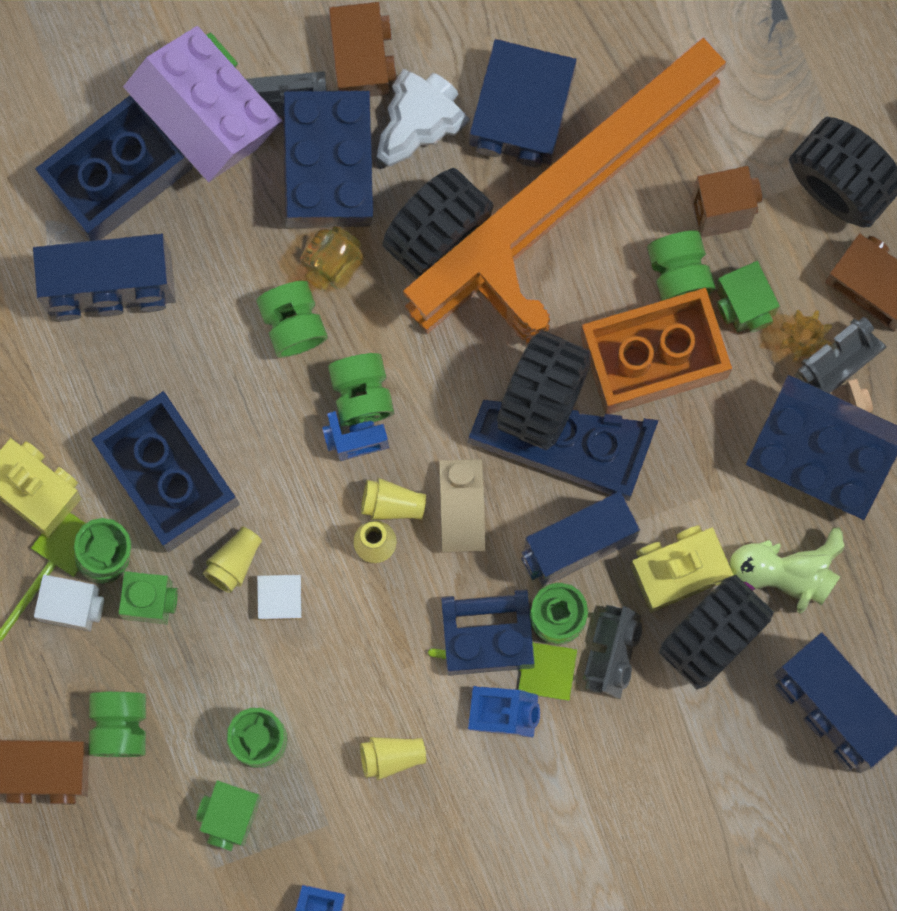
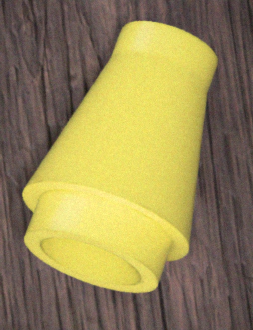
(390, 501)
(379, 551)
(231, 562)
(390, 755)

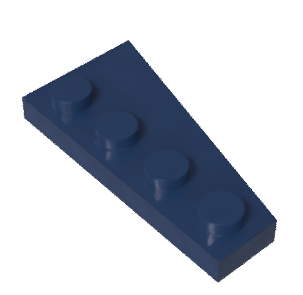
(590, 451)

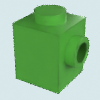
(746, 298)
(147, 598)
(227, 815)

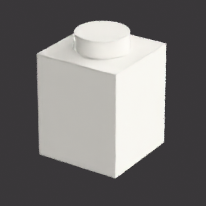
(68, 603)

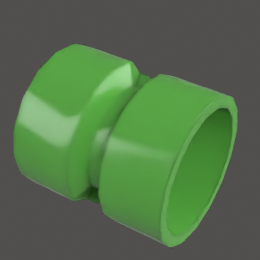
(680, 264)
(298, 332)
(357, 375)
(102, 550)
(558, 613)
(117, 724)
(257, 737)

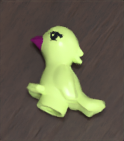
(800, 575)

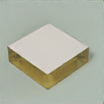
(280, 597)

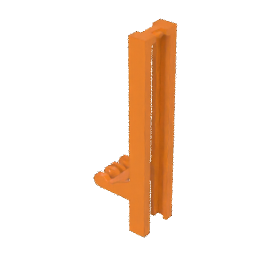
(488, 254)

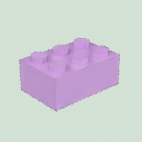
(202, 103)

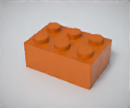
(656, 351)

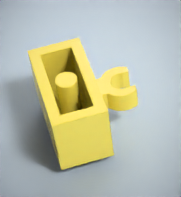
(34, 489)
(680, 568)

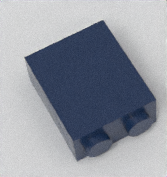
(522, 103)
(579, 540)

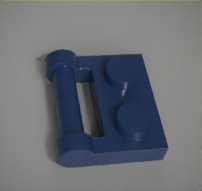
(491, 646)

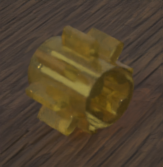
(794, 331)

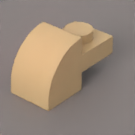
(462, 505)

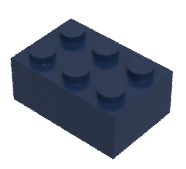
(327, 159)
(113, 169)
(104, 276)
(825, 447)
(165, 471)
(839, 704)

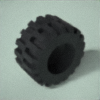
(846, 171)
(436, 221)
(543, 389)
(716, 632)

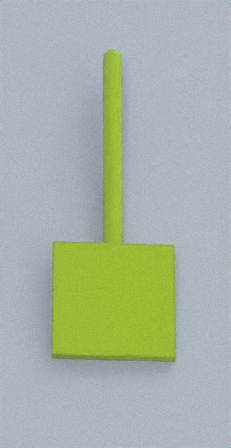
(59, 552)
(551, 674)

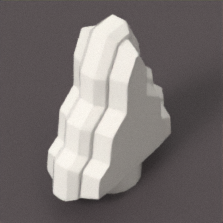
(419, 116)

